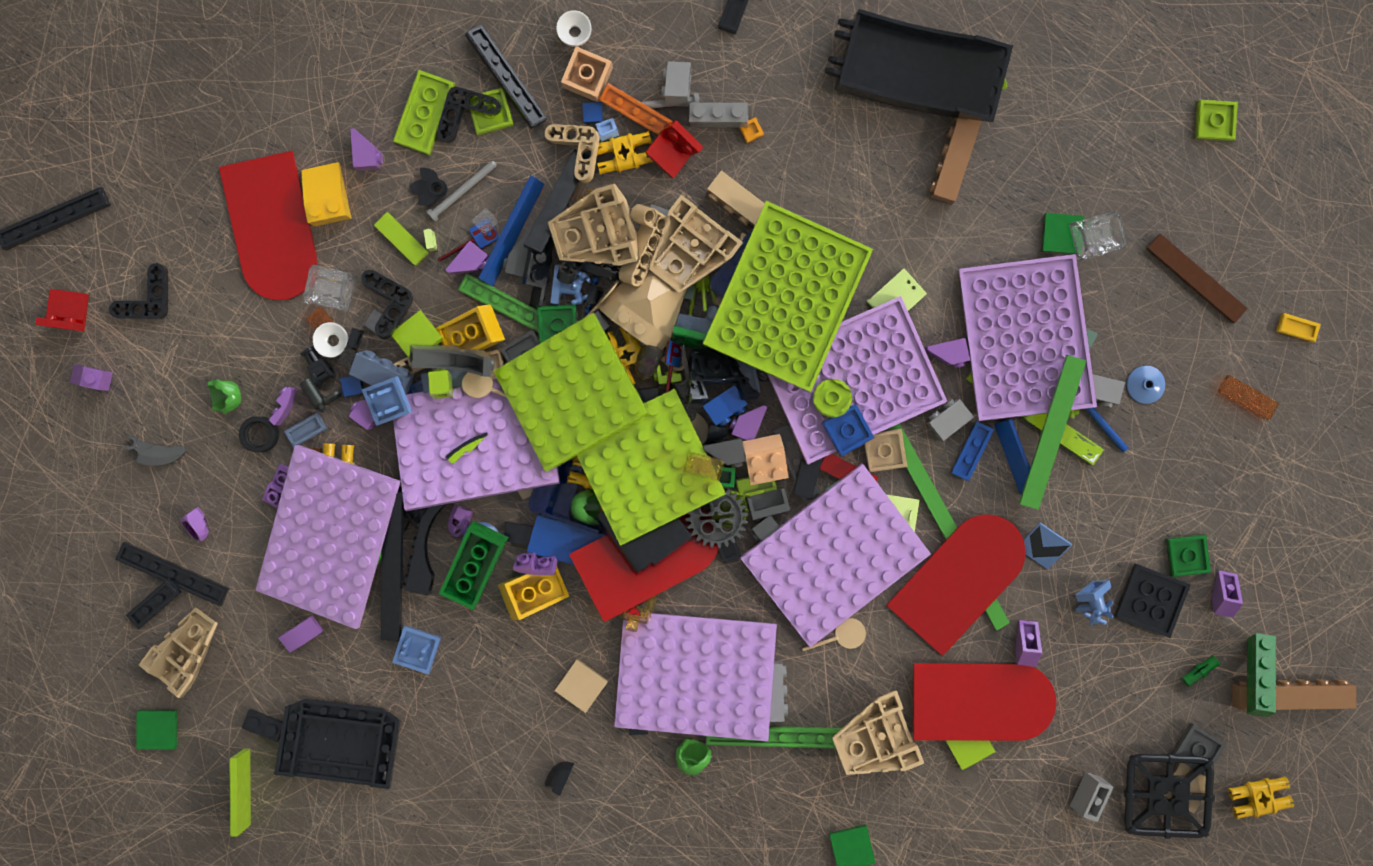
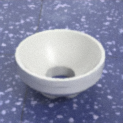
(573, 19)
(321, 338)

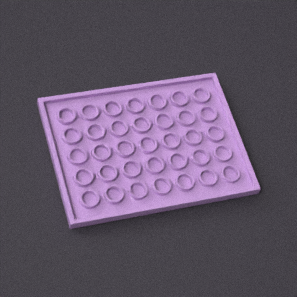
(1020, 330)
(884, 369)
(495, 466)
(327, 536)
(835, 555)
(697, 677)

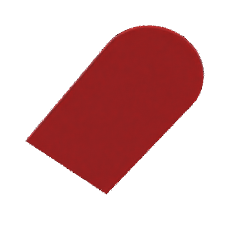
(270, 224)
(961, 580)
(616, 585)
(980, 702)

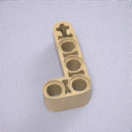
(648, 236)

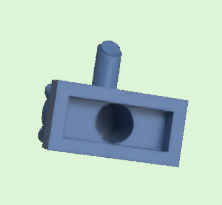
(574, 289)
(1094, 594)

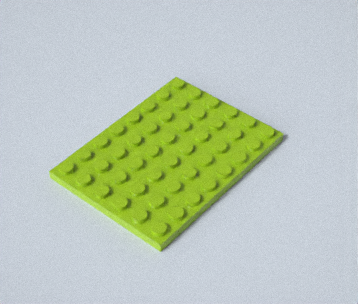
(788, 296)

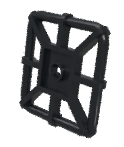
(1178, 804)

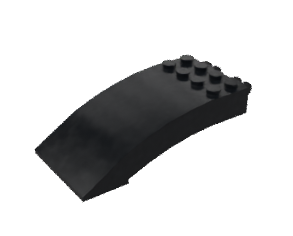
(921, 67)

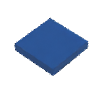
(848, 431)

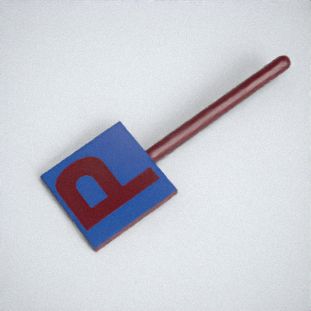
(480, 239)
(673, 358)

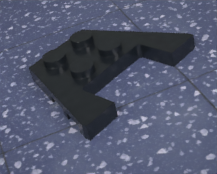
(713, 367)

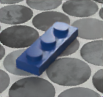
(972, 451)

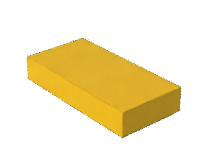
(1298, 327)

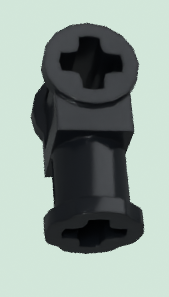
(318, 367)

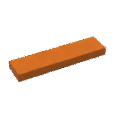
(633, 109)

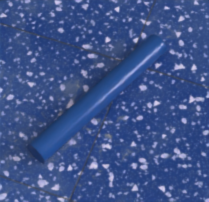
(1107, 429)

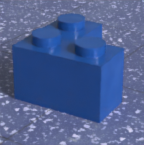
(724, 406)

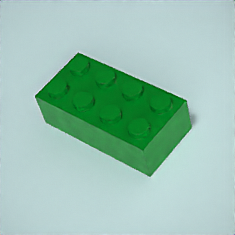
(473, 565)

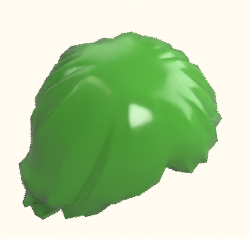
(225, 395)
(585, 507)
(692, 756)

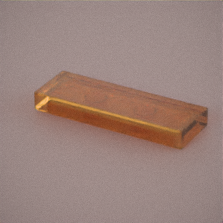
(1248, 397)

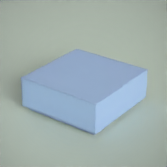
(607, 129)

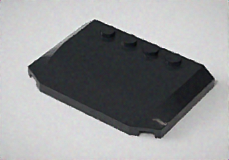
(338, 743)

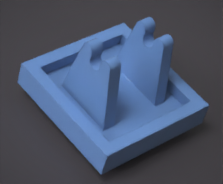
(387, 400)
(416, 649)

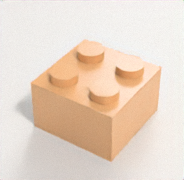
(587, 74)
(765, 459)

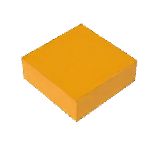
(753, 131)

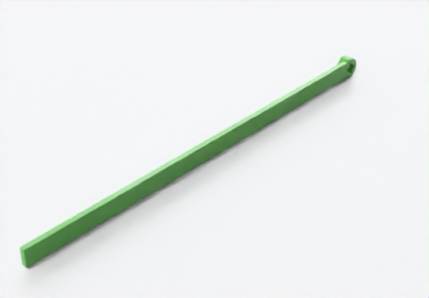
(941, 514)

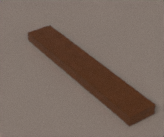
(1196, 278)

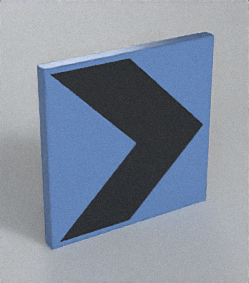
(1045, 545)

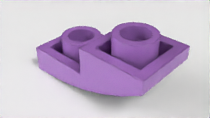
(286, 400)
(274, 489)
(532, 565)
(300, 634)

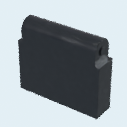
(651, 546)

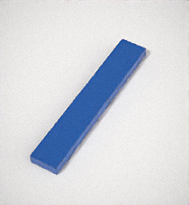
(511, 230)

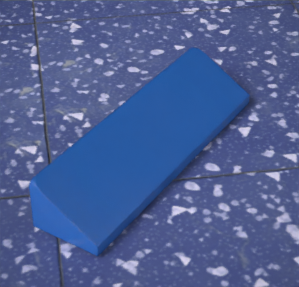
(1013, 451)

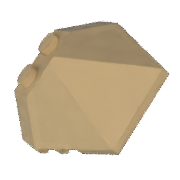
(596, 229)
(691, 246)
(645, 310)
(181, 653)
(877, 739)

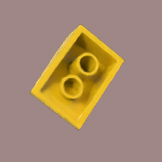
(325, 195)
(472, 329)
(532, 593)

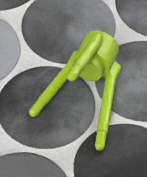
(702, 286)

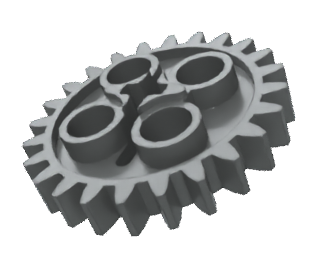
(718, 534)

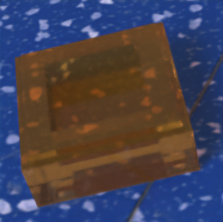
(319, 317)

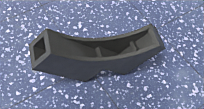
(451, 358)

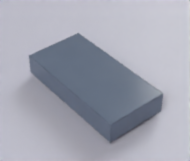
(306, 429)

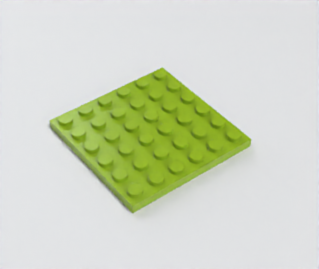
(570, 392)
(642, 468)

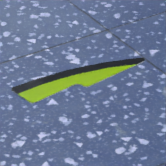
(468, 446)

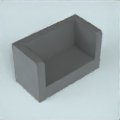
(768, 503)

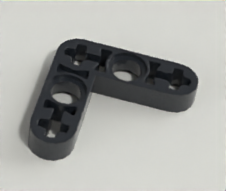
(458, 105)
(573, 268)
(152, 301)
(395, 303)

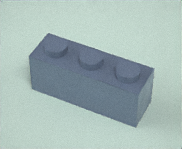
(376, 370)

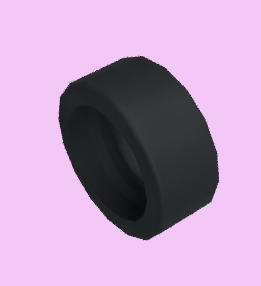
(244, 436)

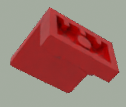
(673, 148)
(65, 310)

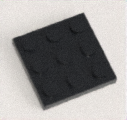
(1152, 600)

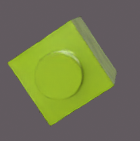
(440, 384)

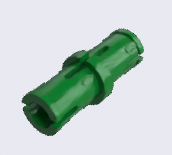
(1200, 671)

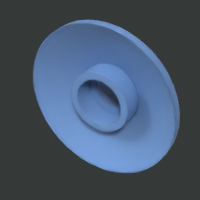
(1137, 384)

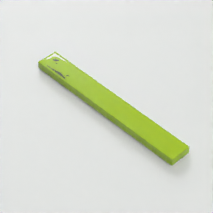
(1071, 438)

